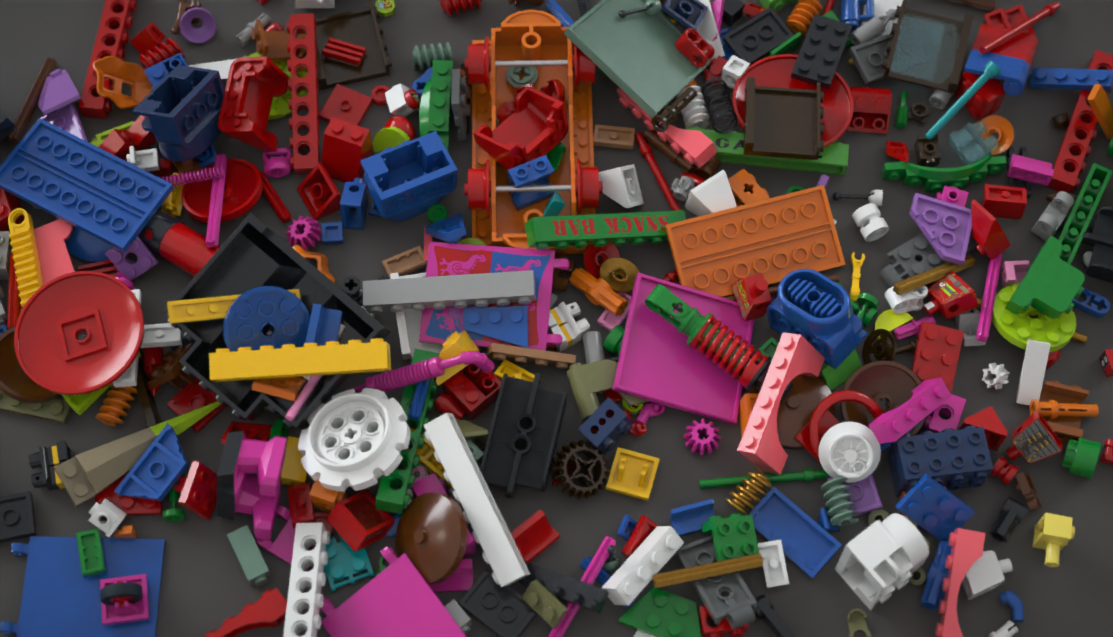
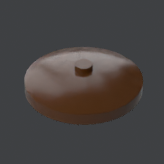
(14, 380)
(886, 384)
(798, 408)
(432, 536)

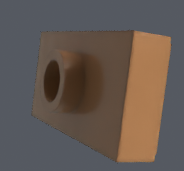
(405, 262)

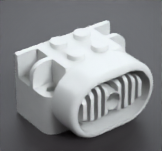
(882, 559)

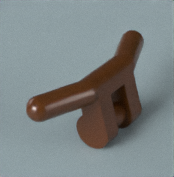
(182, 8)

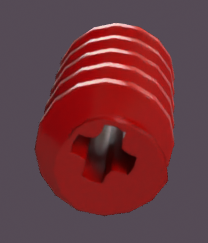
(449, 5)
(159, 55)

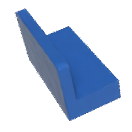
(323, 325)
(688, 519)

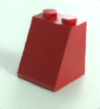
(344, 148)

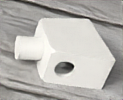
(985, 574)

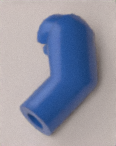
(1015, 603)

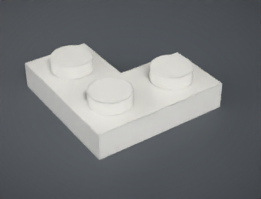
(773, 563)

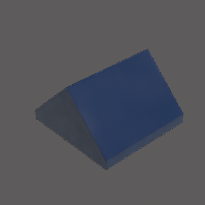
(685, 12)

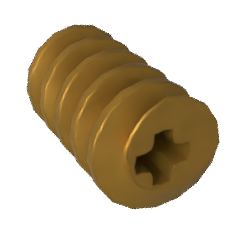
(749, 491)

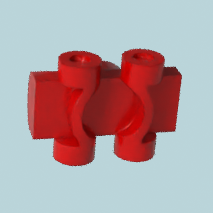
(715, 70)

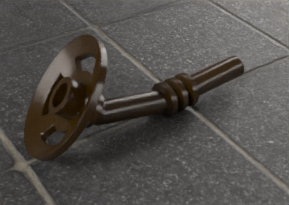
(884, 350)

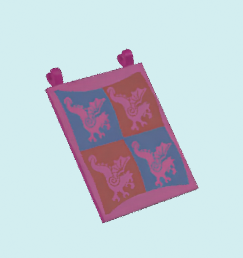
(464, 259)

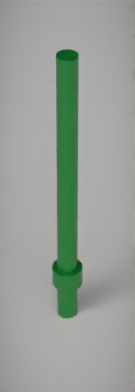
(807, 475)

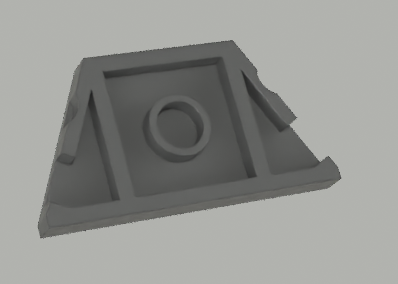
(459, 101)

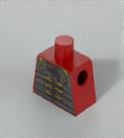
(1034, 440)

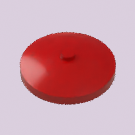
(241, 191)

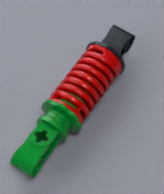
(714, 342)

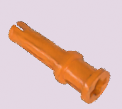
(1052, 409)

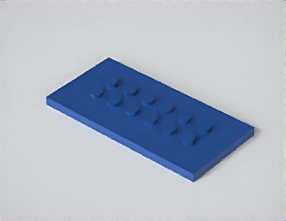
(83, 184)

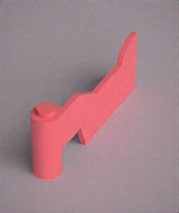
(52, 249)

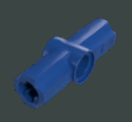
(936, 572)

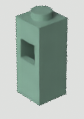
(249, 556)

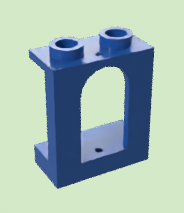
(536, 174)

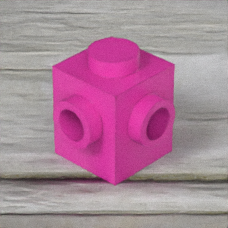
(953, 195)

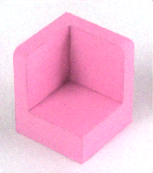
(1013, 272)

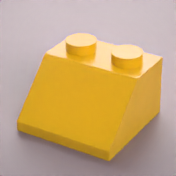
(453, 347)

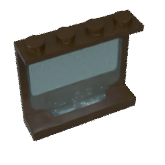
(927, 49)

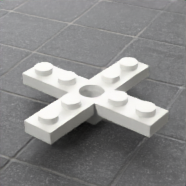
(154, 336)

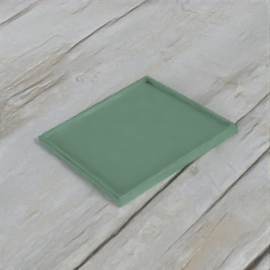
(635, 52)

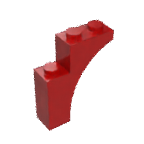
(119, 141)

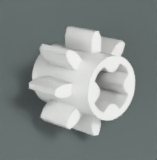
(1001, 376)

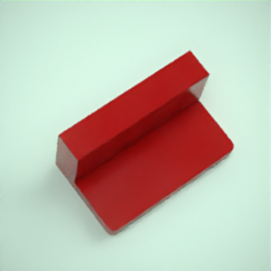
(1004, 201)
(534, 536)

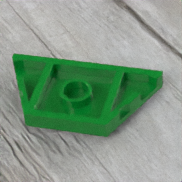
(663, 615)

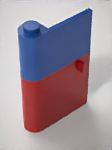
(1012, 57)

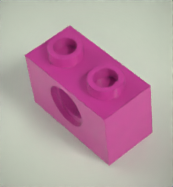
(952, 409)

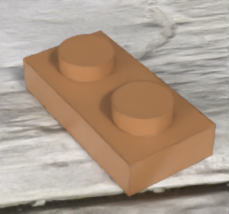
(613, 136)

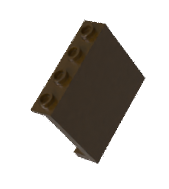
(357, 28)
(783, 122)

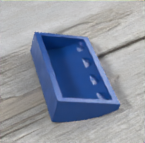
(800, 535)

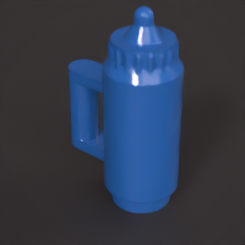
(851, 12)

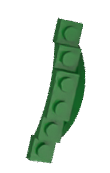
(435, 102)
(936, 178)

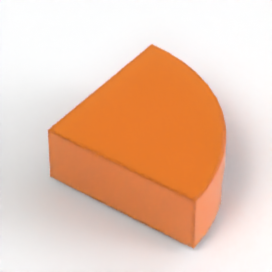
(126, 532)

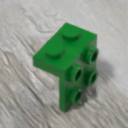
(732, 535)

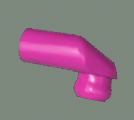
(649, 410)

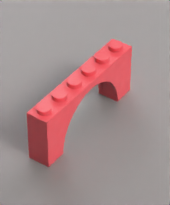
(760, 438)

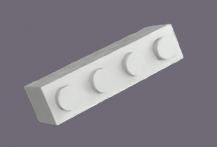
(642, 565)

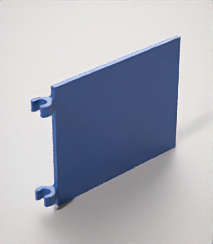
(65, 603)

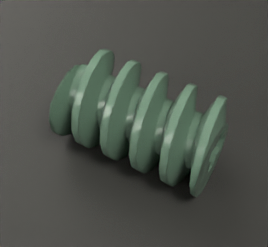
(427, 56)
(838, 503)

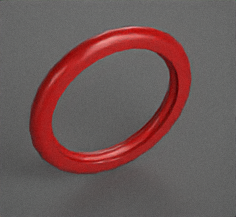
(832, 399)

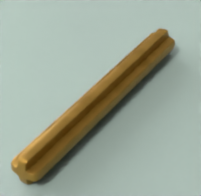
(931, 275)
(707, 570)

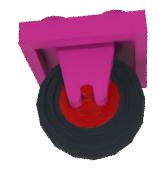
(124, 599)

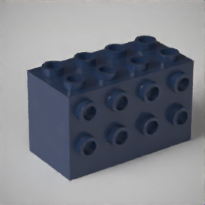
(949, 457)

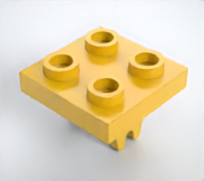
(632, 474)

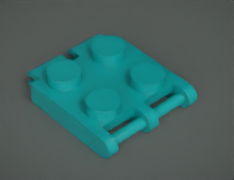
(345, 563)

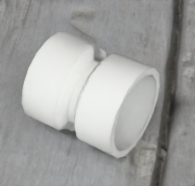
(871, 223)

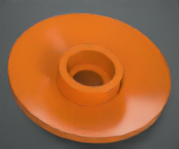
(1003, 127)

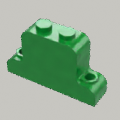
(1048, 283)

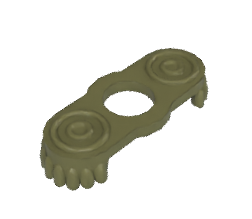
(857, 622)

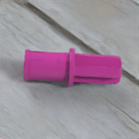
(911, 328)

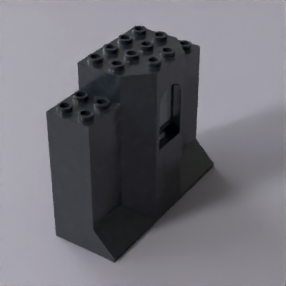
(255, 259)

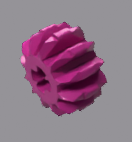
(304, 232)
(708, 443)

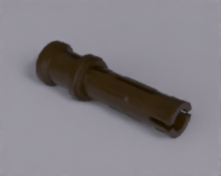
(687, 96)

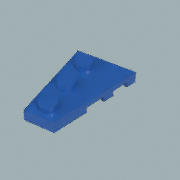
(500, 323)

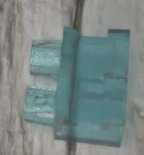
(970, 144)

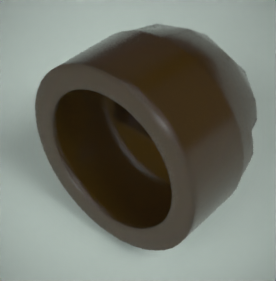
(1060, 121)

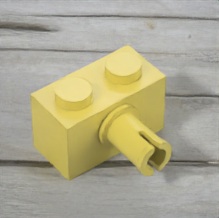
(1053, 534)

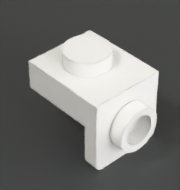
(144, 159)

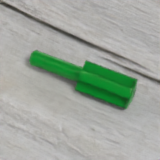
(902, 112)

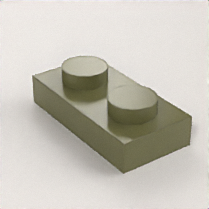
(544, 604)

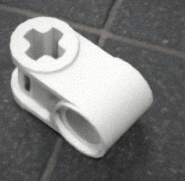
(907, 301)

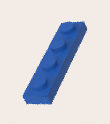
(1070, 78)

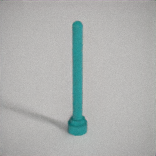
(991, 70)

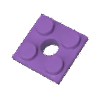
(131, 268)

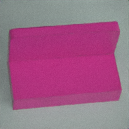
(1030, 170)
(459, 581)

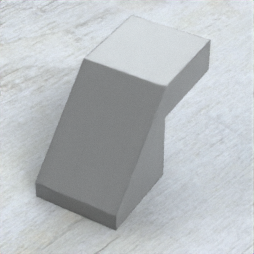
(968, 324)

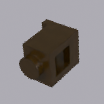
(927, 151)

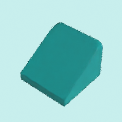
(554, 205)

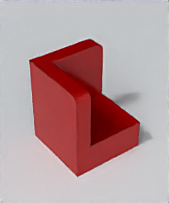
(147, 38)

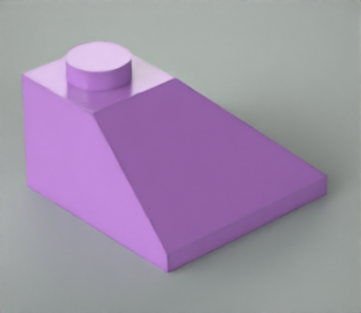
(57, 92)

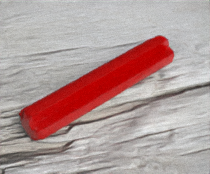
(274, 200)

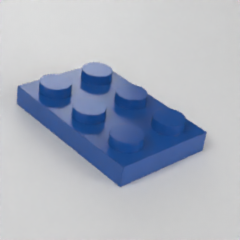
(935, 508)

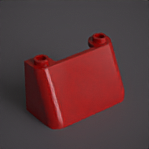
(248, 101)
(527, 132)

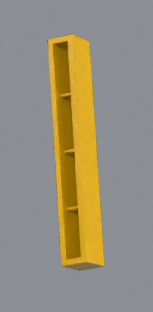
(300, 361)

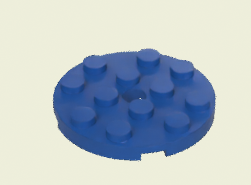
(262, 307)

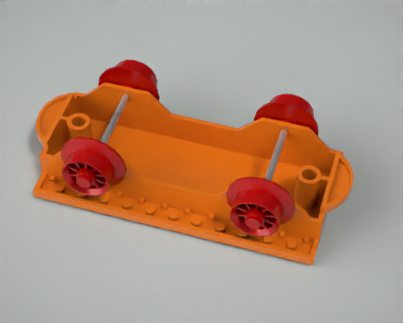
(541, 42)

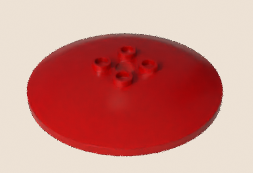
(777, 71)
(59, 312)

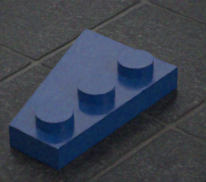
(448, 229)

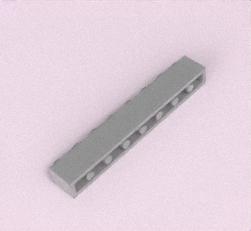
(449, 291)

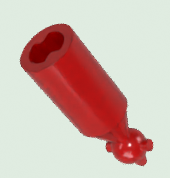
(152, 358)

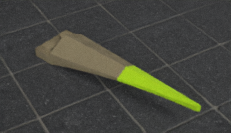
(100, 467)

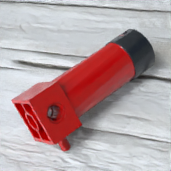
(177, 242)

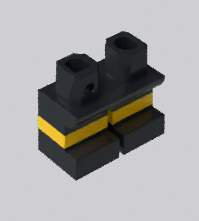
(48, 459)

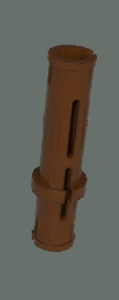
(665, 148)

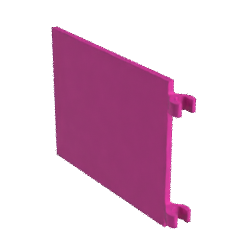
(392, 606)

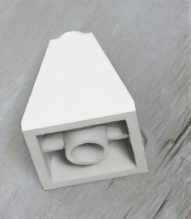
(711, 196)

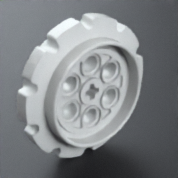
(354, 439)

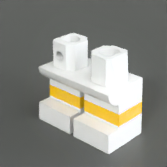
(563, 323)

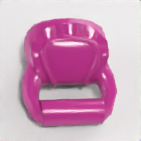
(279, 165)

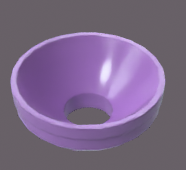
(199, 34)

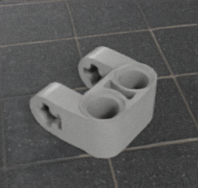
(1053, 215)

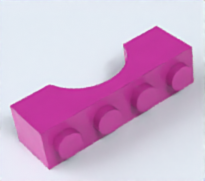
(897, 422)

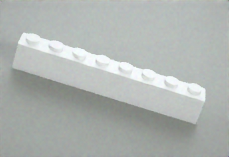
(476, 500)

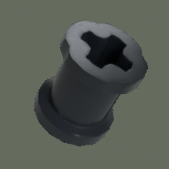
(349, 283)

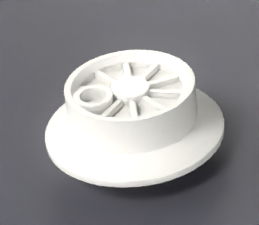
(849, 451)

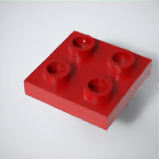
(198, 490)

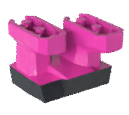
(244, 492)

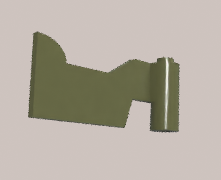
(593, 378)

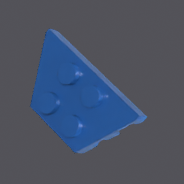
(156, 469)

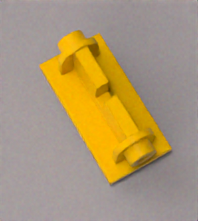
(173, 203)

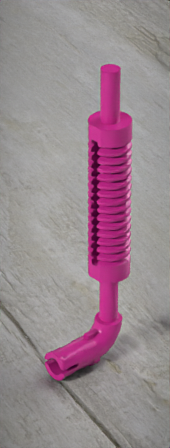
(423, 370)

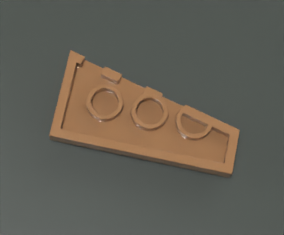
(529, 355)

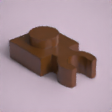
(1026, 487)

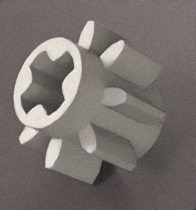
(682, 187)

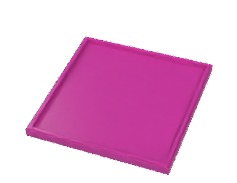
(664, 369)

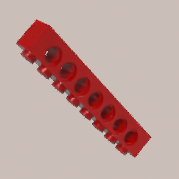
(111, 19)
(306, 25)
(1082, 111)

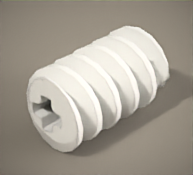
(695, 112)

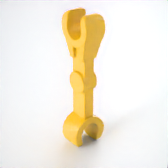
(856, 264)

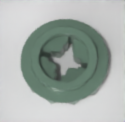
(512, 73)

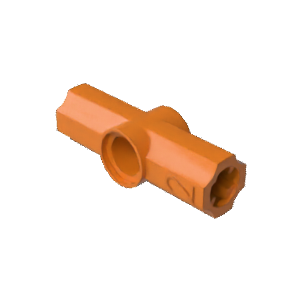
(598, 291)

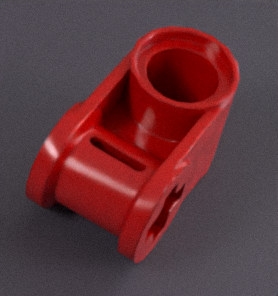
(693, 46)

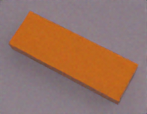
(1102, 109)

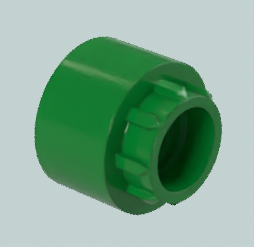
(1081, 457)

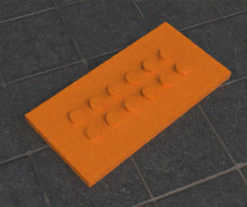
(756, 239)

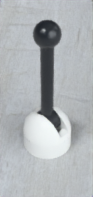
(874, 196)

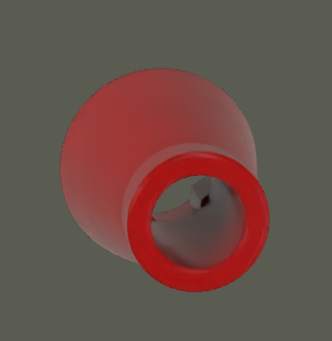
(447, 404)

